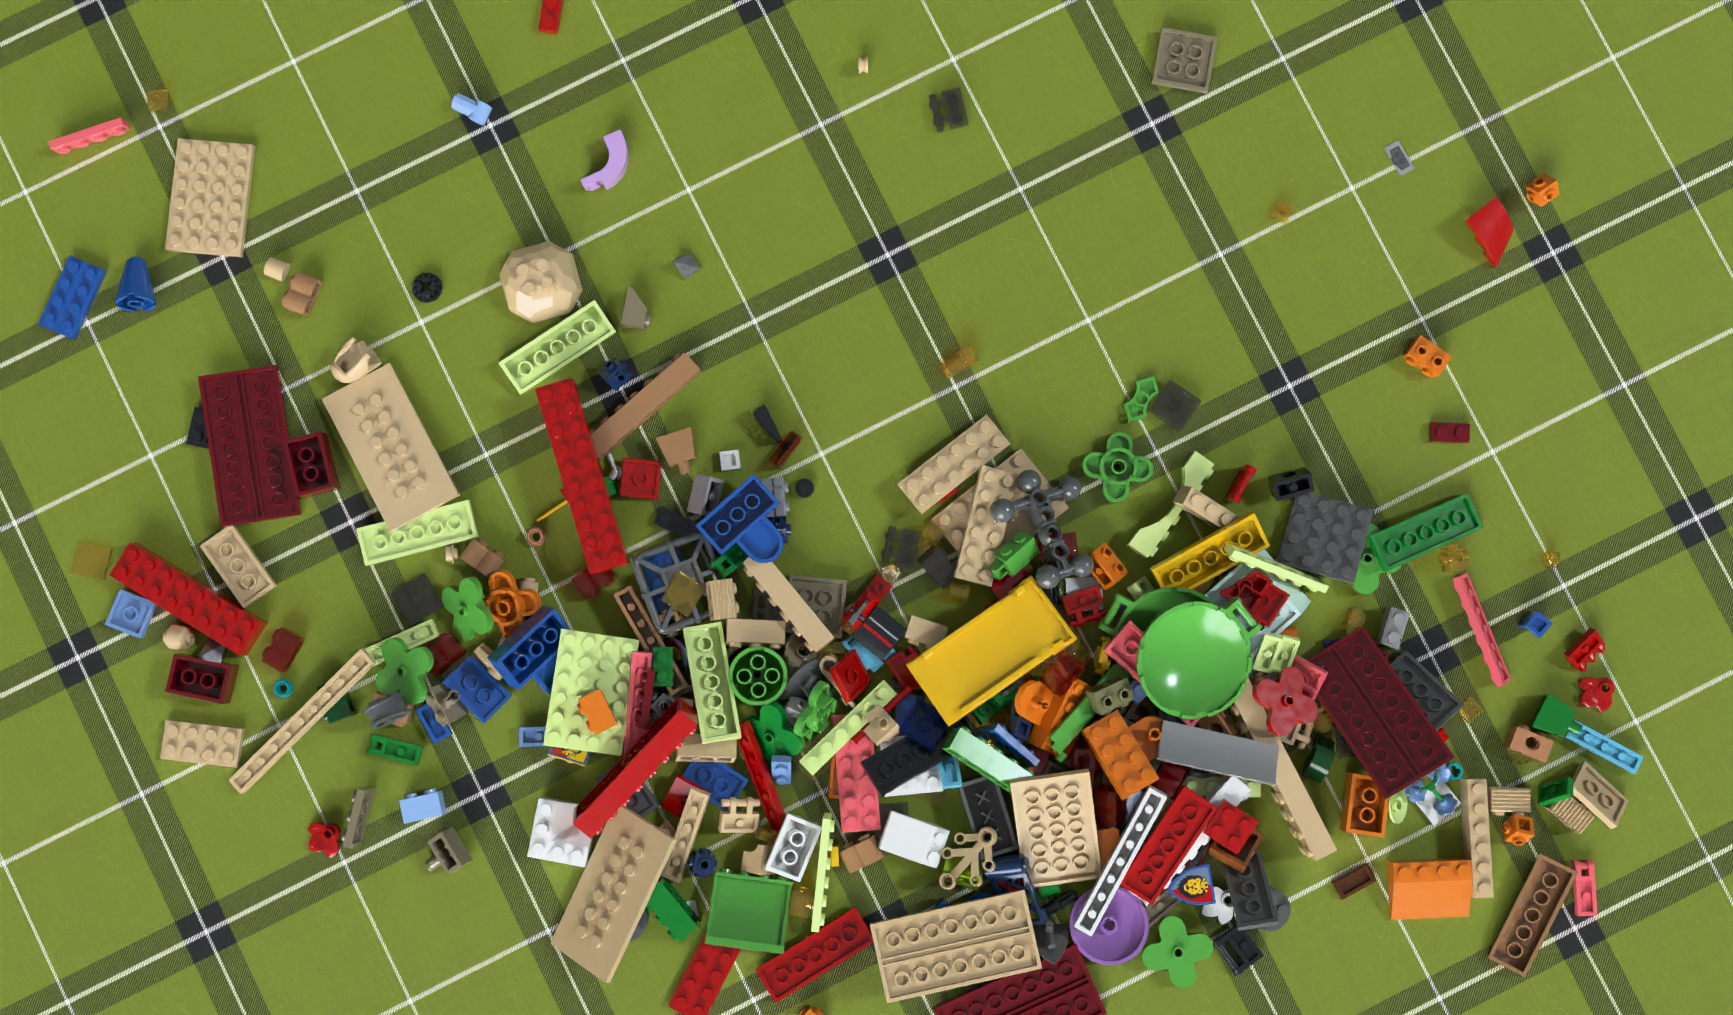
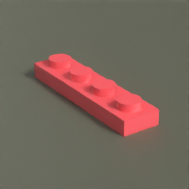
(93, 134)

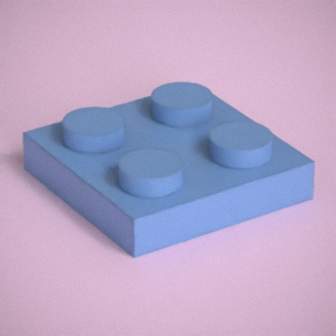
(131, 613)

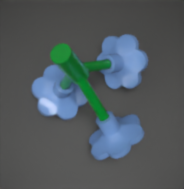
(1444, 803)

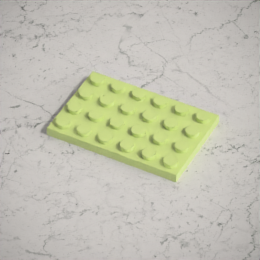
(583, 665)

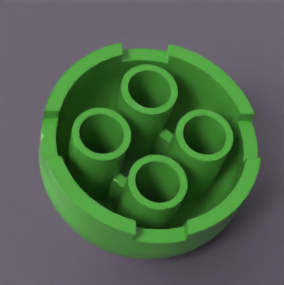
(761, 689)

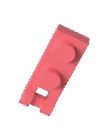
(1584, 888)

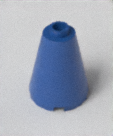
(135, 287)

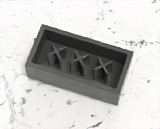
(987, 809)

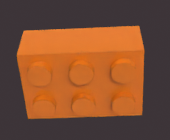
(1363, 806)

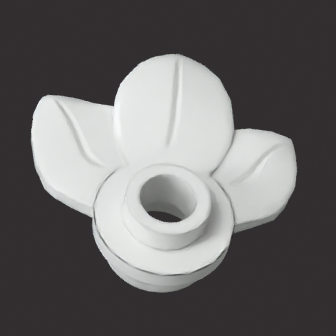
(1220, 908)

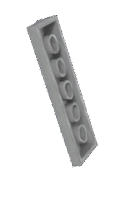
(1217, 752)

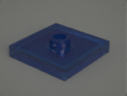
(924, 724)

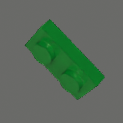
(663, 666)
(1555, 791)

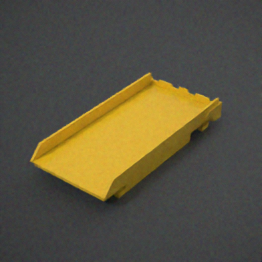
(991, 651)

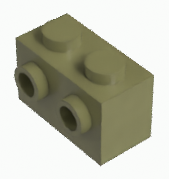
(1110, 695)

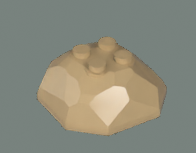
(541, 282)

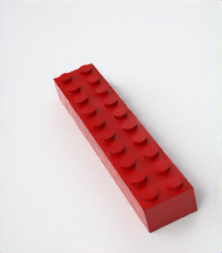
(582, 476)

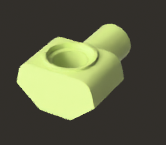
(1140, 587)

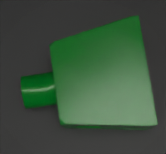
(1555, 718)

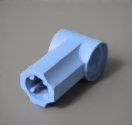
(475, 110)

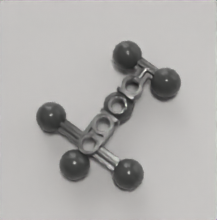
(1068, 489)

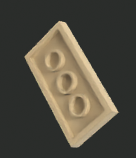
(238, 566)
(202, 743)

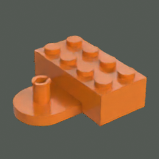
(1047, 711)
(1125, 751)

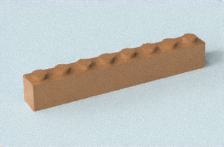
(644, 404)

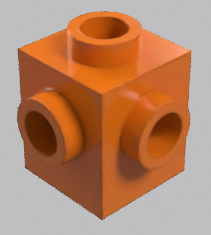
(1542, 190)
(1518, 829)

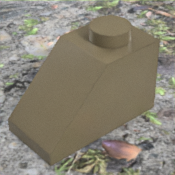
(635, 313)

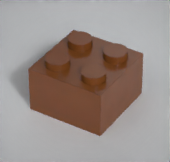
(1240, 861)

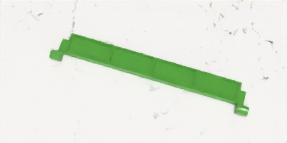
(1079, 717)

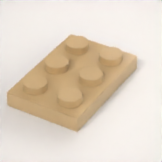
(1598, 795)

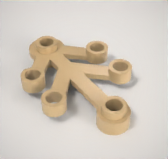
(971, 856)

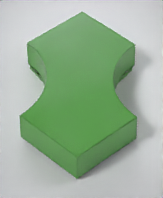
(1137, 407)

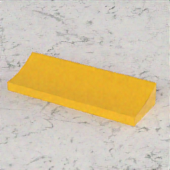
(1207, 558)

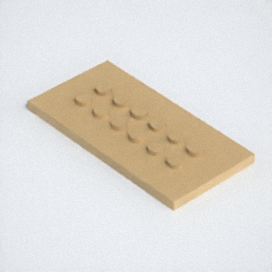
(390, 447)
(613, 893)
(955, 946)

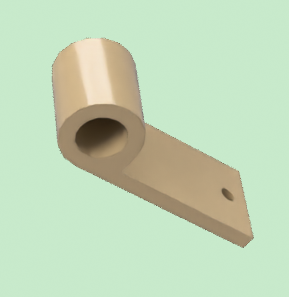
(826, 663)

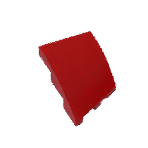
(1492, 229)
(1258, 597)

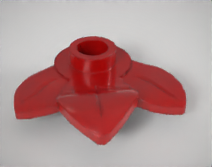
(1594, 695)
(322, 840)

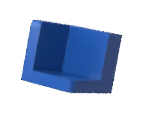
(1535, 623)

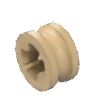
(863, 64)

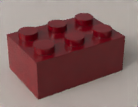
(311, 465)
(202, 678)

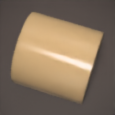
(276, 269)

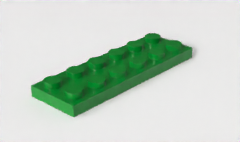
(1425, 532)

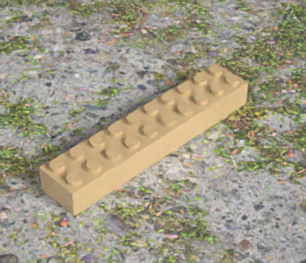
(1289, 789)

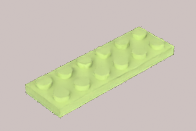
(433, 530)

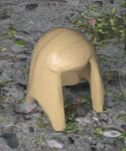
(354, 361)

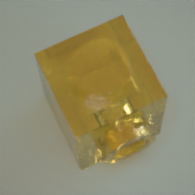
(801, 902)

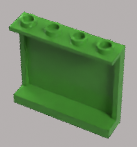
(748, 911)

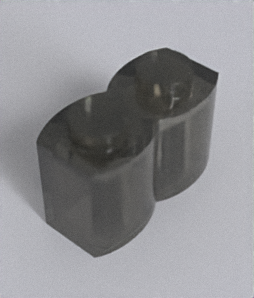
(938, 566)

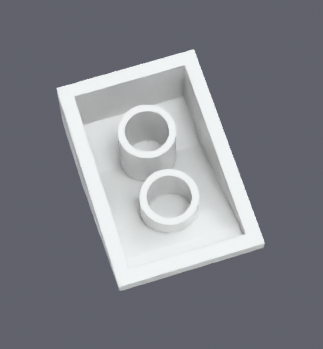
(913, 839)

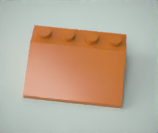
(1429, 887)

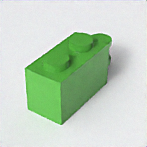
(1014, 555)

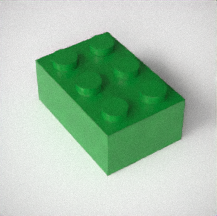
(672, 910)

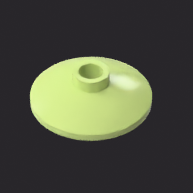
(1398, 807)

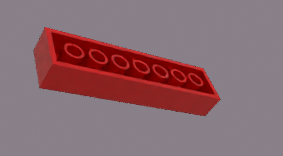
(188, 599)
(635, 767)

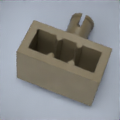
(445, 704)
(448, 852)

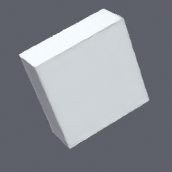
(730, 460)

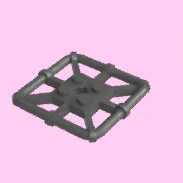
(688, 567)

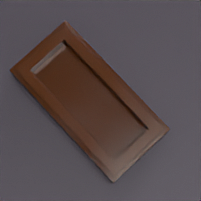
(1353, 881)

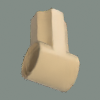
(481, 654)

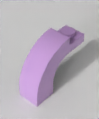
(616, 164)

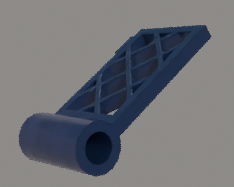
(1011, 868)

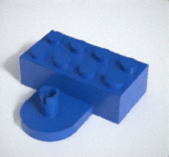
(744, 521)
(531, 651)

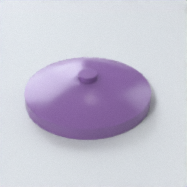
(1119, 932)

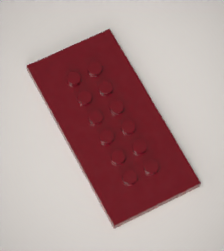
(246, 445)
(1378, 714)
(1053, 990)

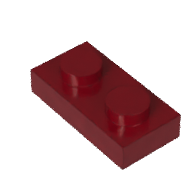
(1449, 432)

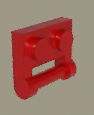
(1239, 484)

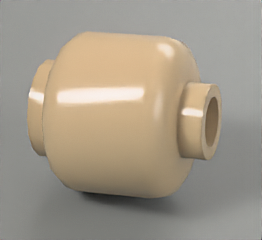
(178, 637)

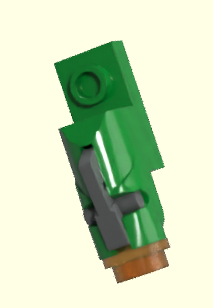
(999, 701)

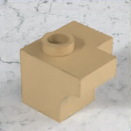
(881, 726)
(755, 860)

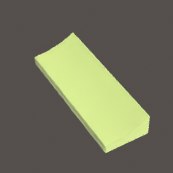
(557, 346)
(710, 683)

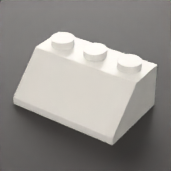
(793, 847)

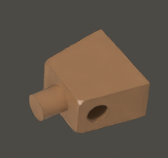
(679, 449)

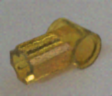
(961, 360)

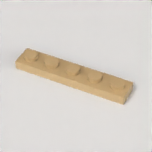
(686, 834)

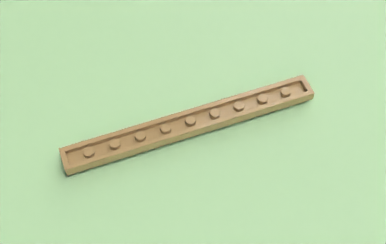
(302, 721)

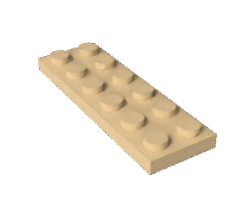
(953, 464)
(983, 533)

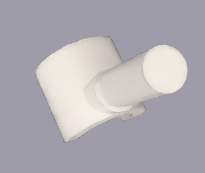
(616, 471)

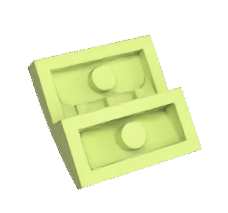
(1275, 653)

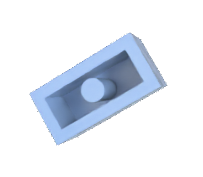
(422, 806)

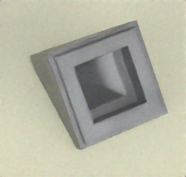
(686, 265)
(213, 650)

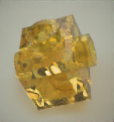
(1453, 558)

